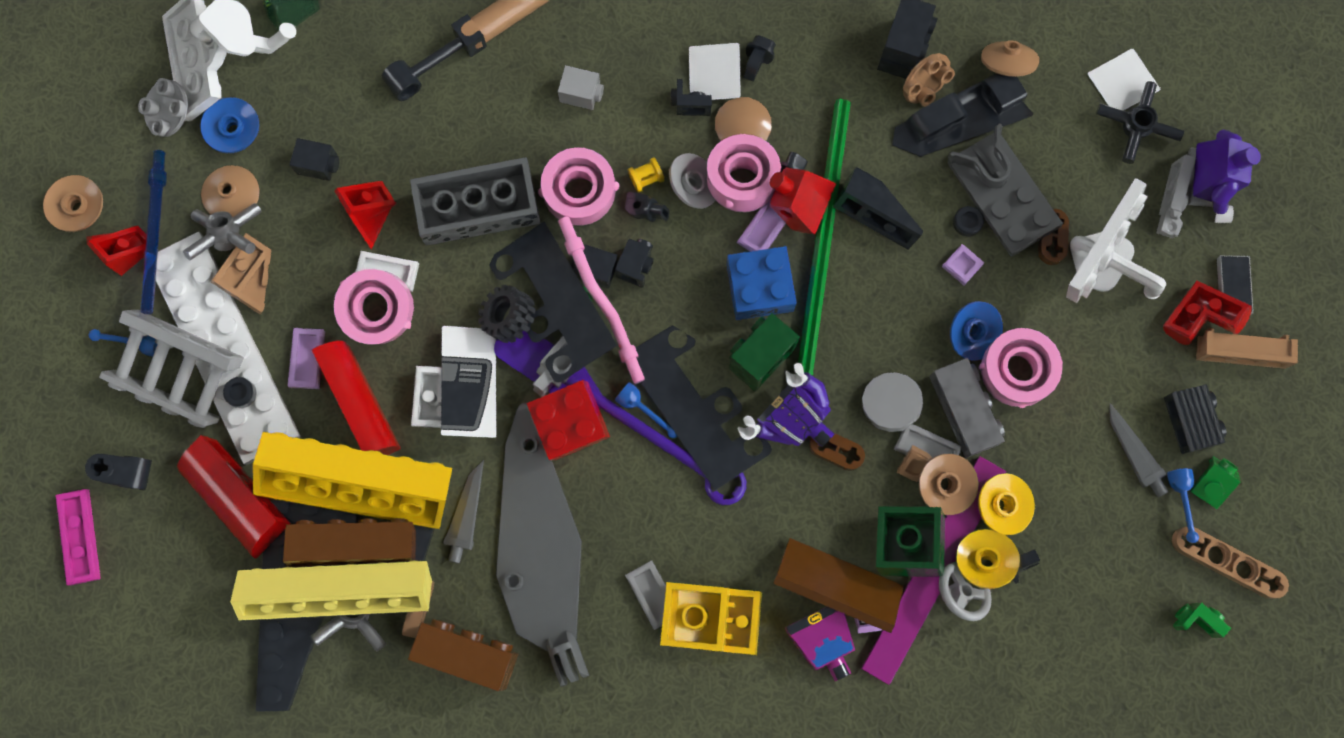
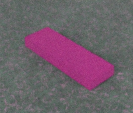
(77, 537)

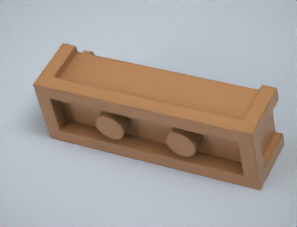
(1247, 349)

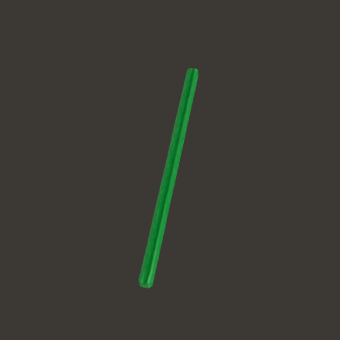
(823, 239)

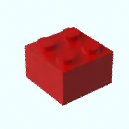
(568, 420)

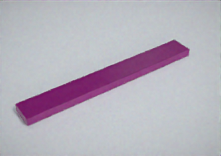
(923, 591)

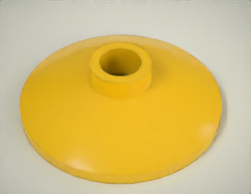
(1017, 501)
(990, 546)

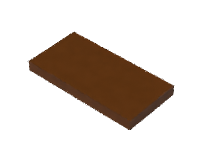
(839, 585)

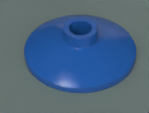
(224, 114)
(986, 329)

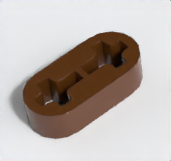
(1061, 241)
(836, 458)

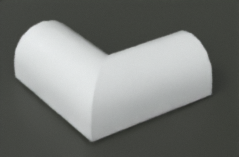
(427, 397)

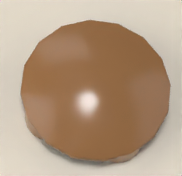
(927, 79)
(743, 117)

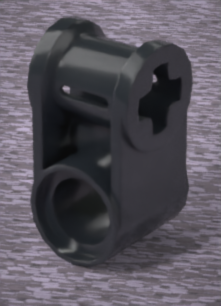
(122, 471)

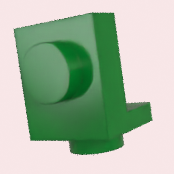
(1217, 482)
(1207, 618)

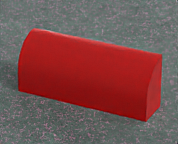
(355, 398)
(230, 495)

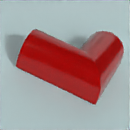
(1202, 305)

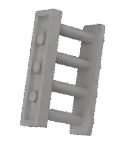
(193, 349)

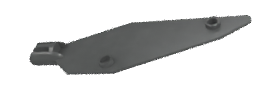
(539, 551)

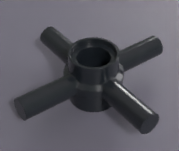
(1144, 113)

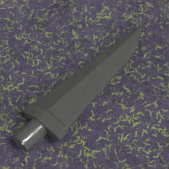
(1142, 461)
(463, 523)

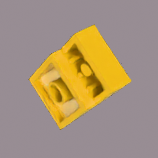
(711, 618)

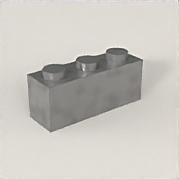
(967, 407)

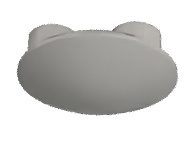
(164, 107)

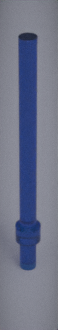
(157, 180)

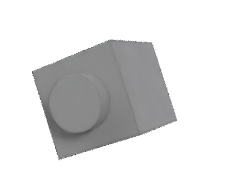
(580, 88)

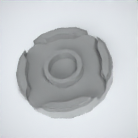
(892, 402)

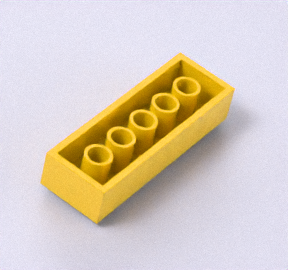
(350, 479)

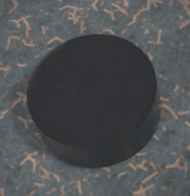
(968, 221)
(239, 392)

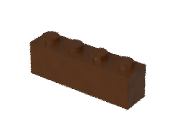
(349, 543)

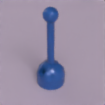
(146, 346)
(630, 398)
(1182, 481)

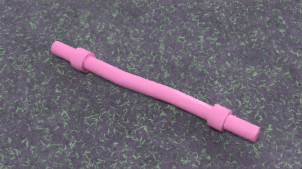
(575, 248)

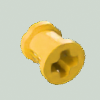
(646, 174)

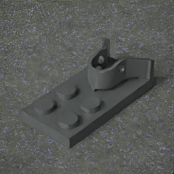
(1004, 192)

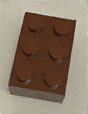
(464, 654)

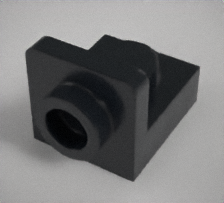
(690, 104)

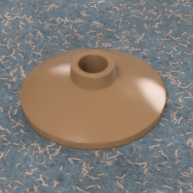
(1010, 58)
(242, 195)
(63, 196)
(961, 479)

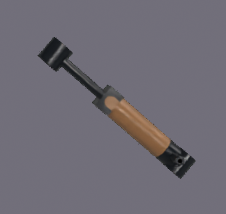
(470, 34)

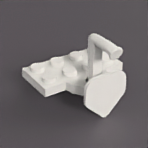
(202, 38)
(1107, 255)

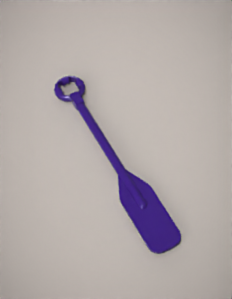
(526, 357)

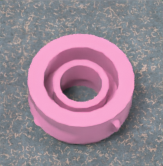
(747, 153)
(576, 164)
(350, 300)
(1039, 353)

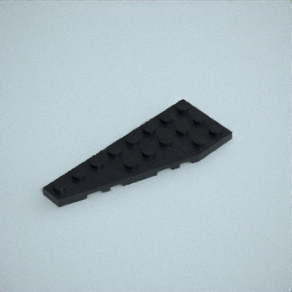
(287, 641)

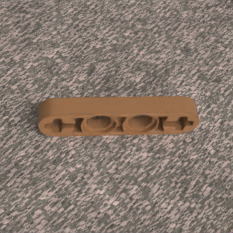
(1229, 562)

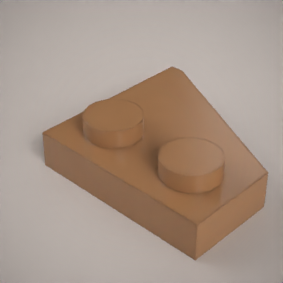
(246, 275)

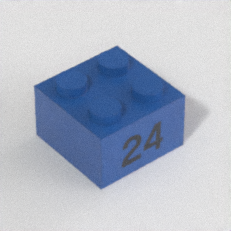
(761, 283)

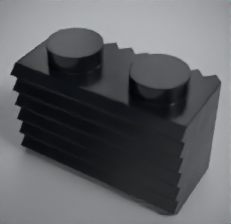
(1195, 419)

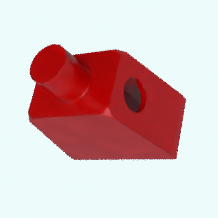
(800, 198)

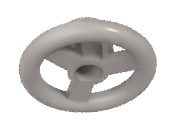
(960, 593)

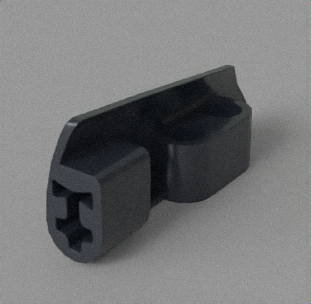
(963, 115)

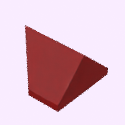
(367, 207)
(119, 249)

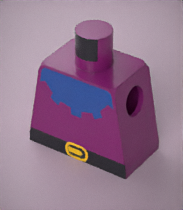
(824, 640)

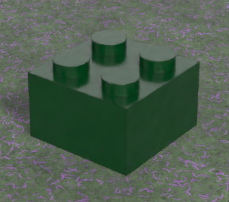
(763, 351)
(910, 541)

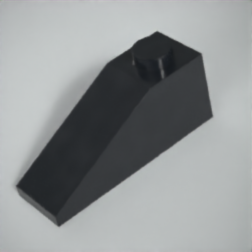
(877, 208)

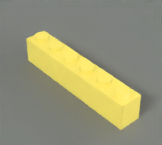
(332, 590)

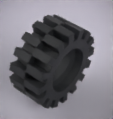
(517, 319)

